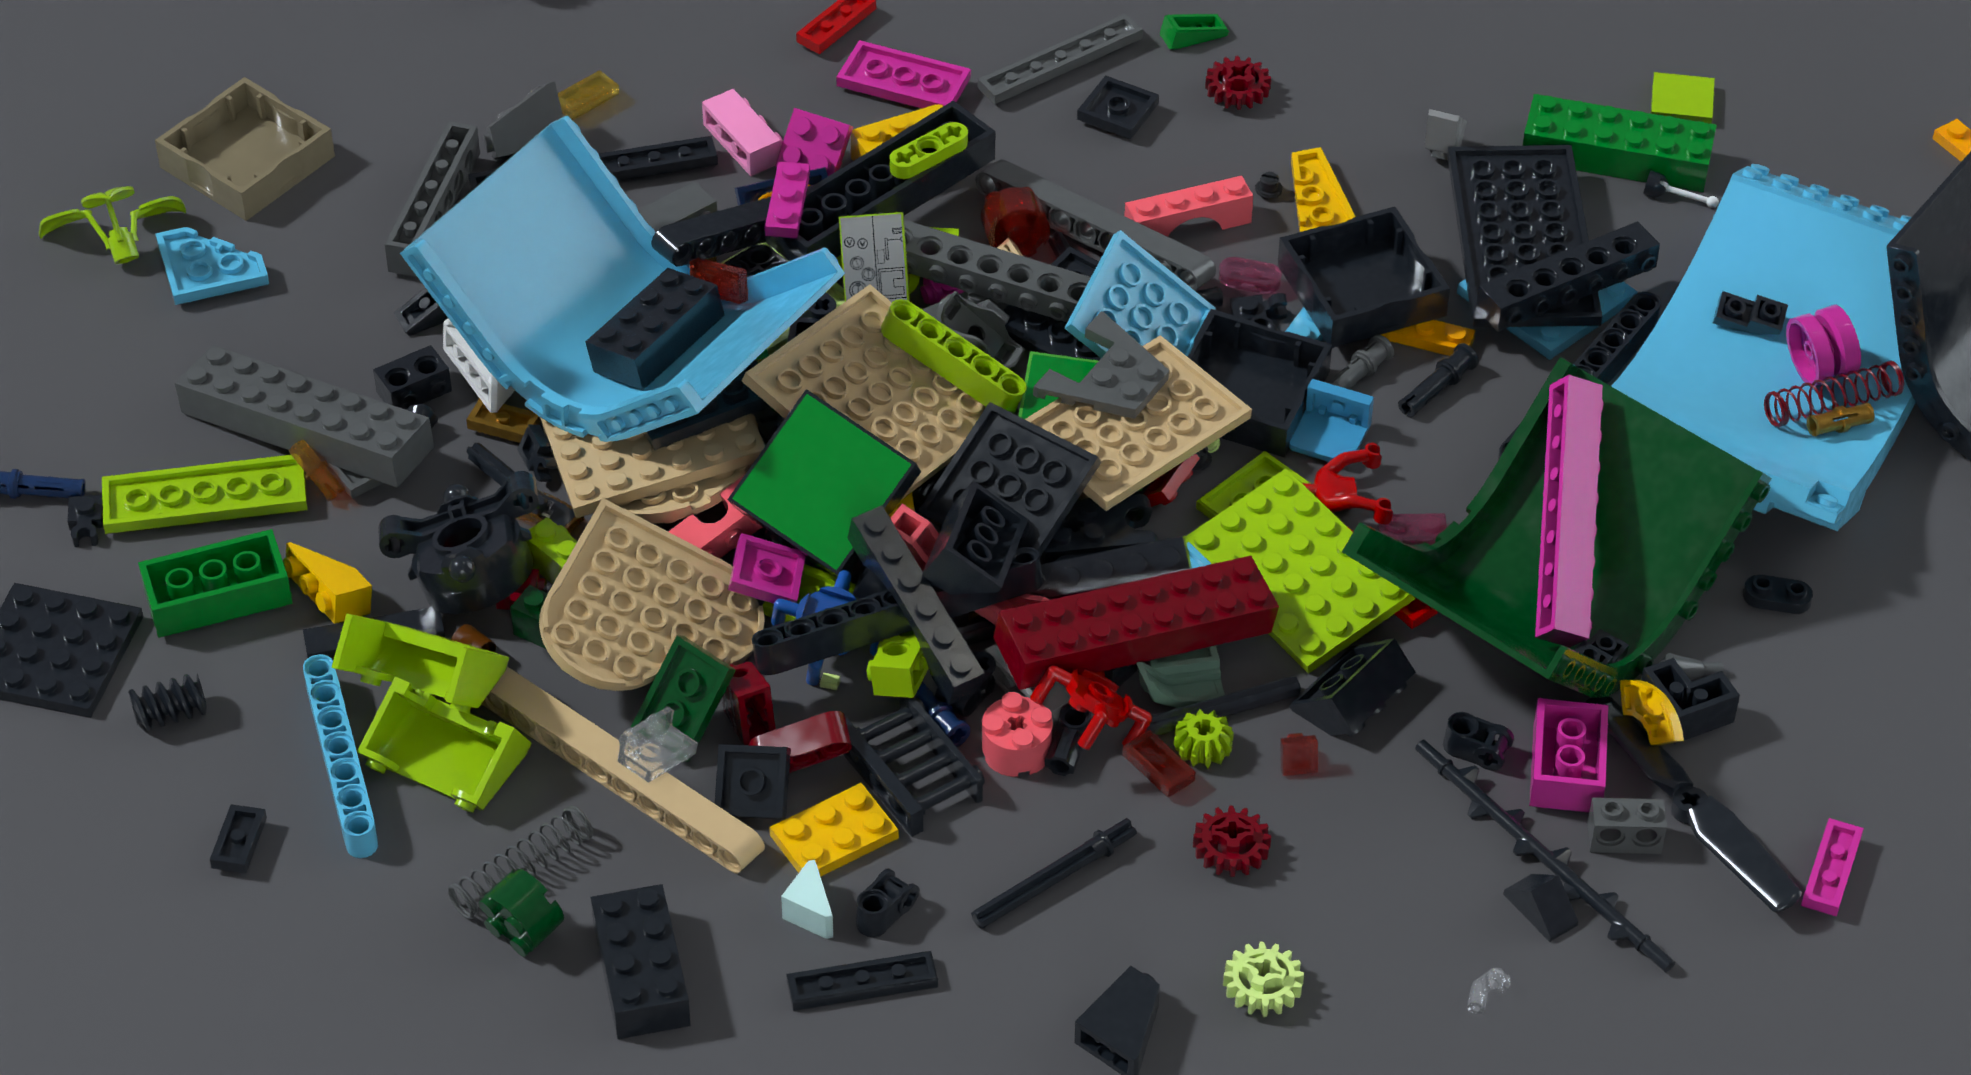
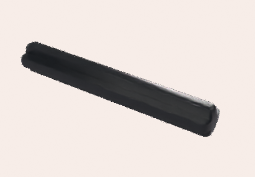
(499, 471)

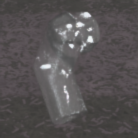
(1483, 985)

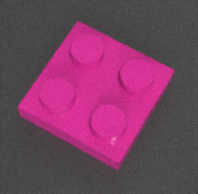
(815, 141)
(766, 570)

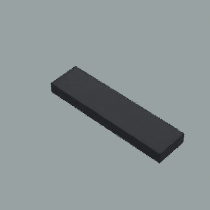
(326, 638)
(862, 980)

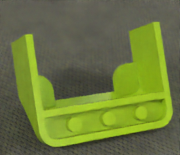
(427, 661)

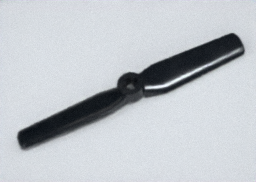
(1709, 819)

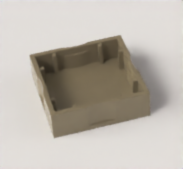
(245, 148)

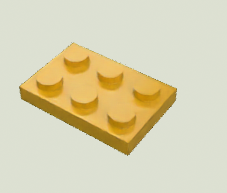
(835, 831)

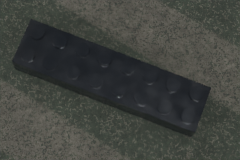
(870, 188)

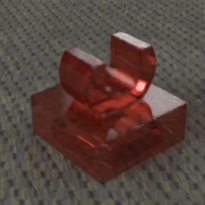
(1299, 754)

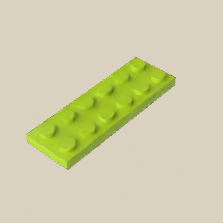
(203, 493)

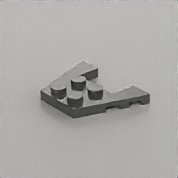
(1120, 380)

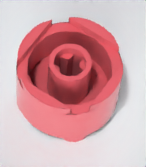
(1016, 735)

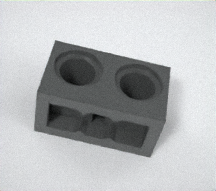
(1627, 825)

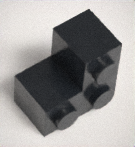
(1700, 703)

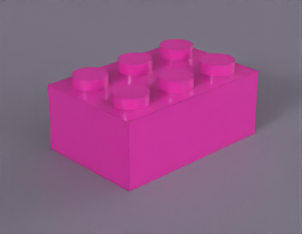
(1568, 754)

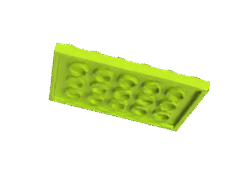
(1298, 548)

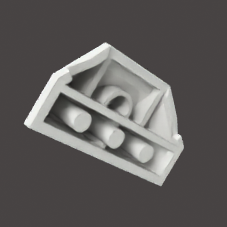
(476, 374)

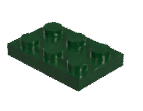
(690, 684)

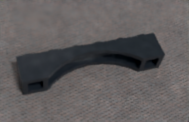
(944, 648)

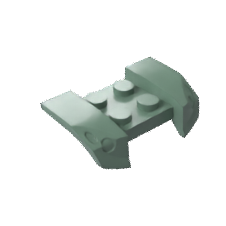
(1183, 677)

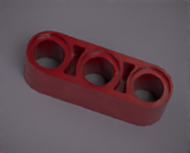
(810, 739)

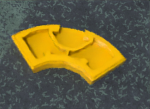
(1653, 710)

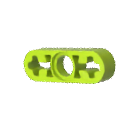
(946, 139)

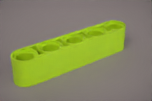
(952, 356)

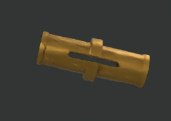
(1856, 416)

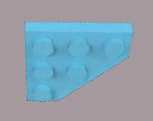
(207, 267)

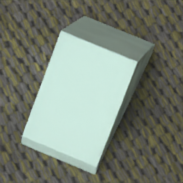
(807, 904)

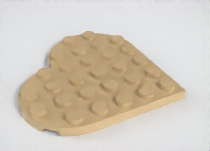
(631, 595)

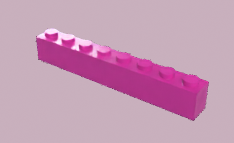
(1569, 511)

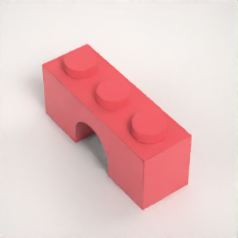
(720, 536)

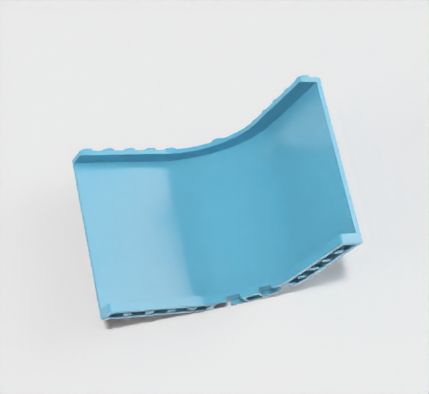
(557, 252)

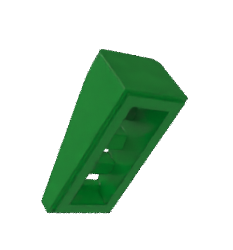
(1191, 29)

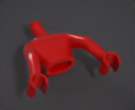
(1341, 492)

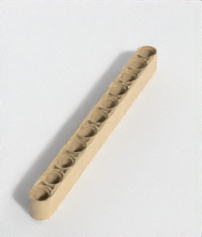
(596, 755)

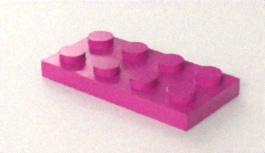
(902, 76)

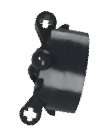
(470, 549)

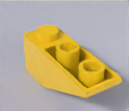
(328, 583)

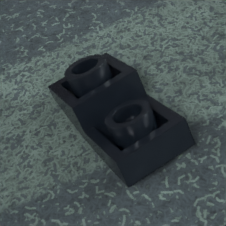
(1755, 316)
(1604, 648)

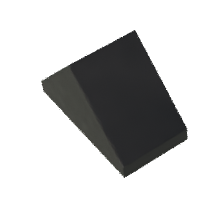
(1544, 904)

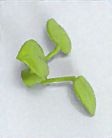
(120, 241)

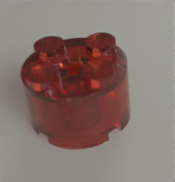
(1017, 216)

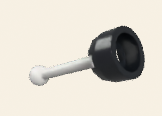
(1658, 185)

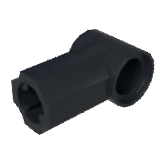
(1064, 748)

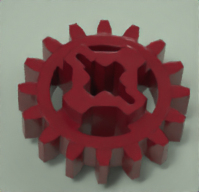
(1238, 82)
(1232, 841)

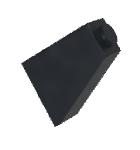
(1120, 1022)

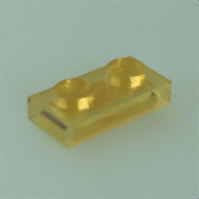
(587, 94)

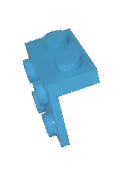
(1332, 422)

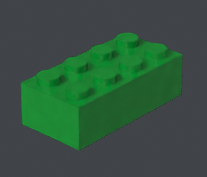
(215, 583)

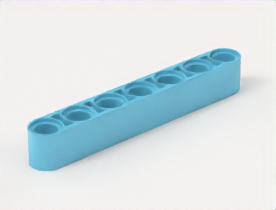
(340, 756)

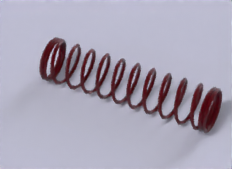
(1785, 411)

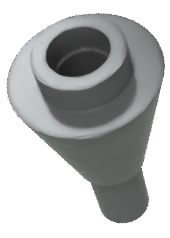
(1694, 668)

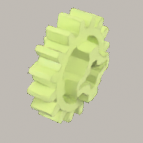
(1263, 979)

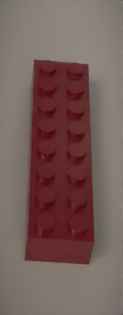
(1137, 621)

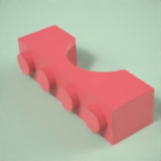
(1224, 201)

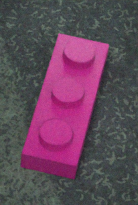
(787, 199)
(1832, 867)

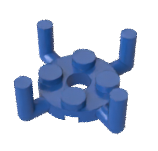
(818, 601)

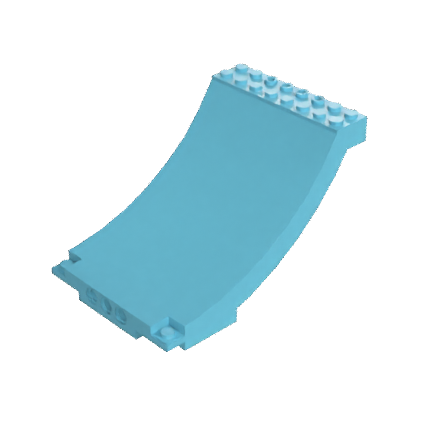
(1714, 379)

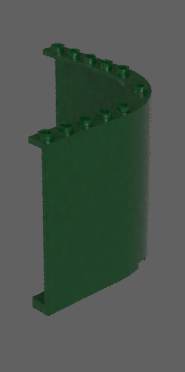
(1661, 533)

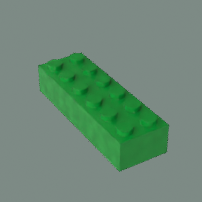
(1624, 140)

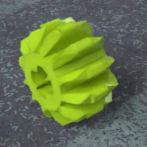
(1203, 738)

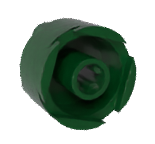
(520, 911)

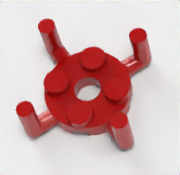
(1098, 695)

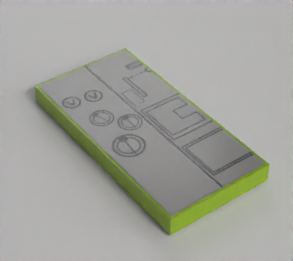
(874, 254)

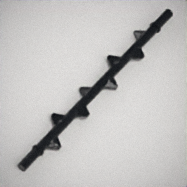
(1554, 860)

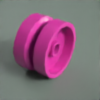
(1823, 344)

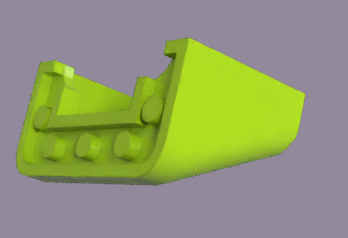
(442, 746)

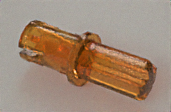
(316, 470)

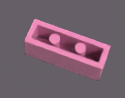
(741, 131)

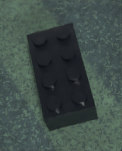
(655, 328)
(640, 961)

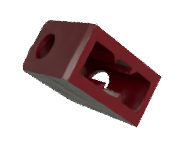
(749, 690)

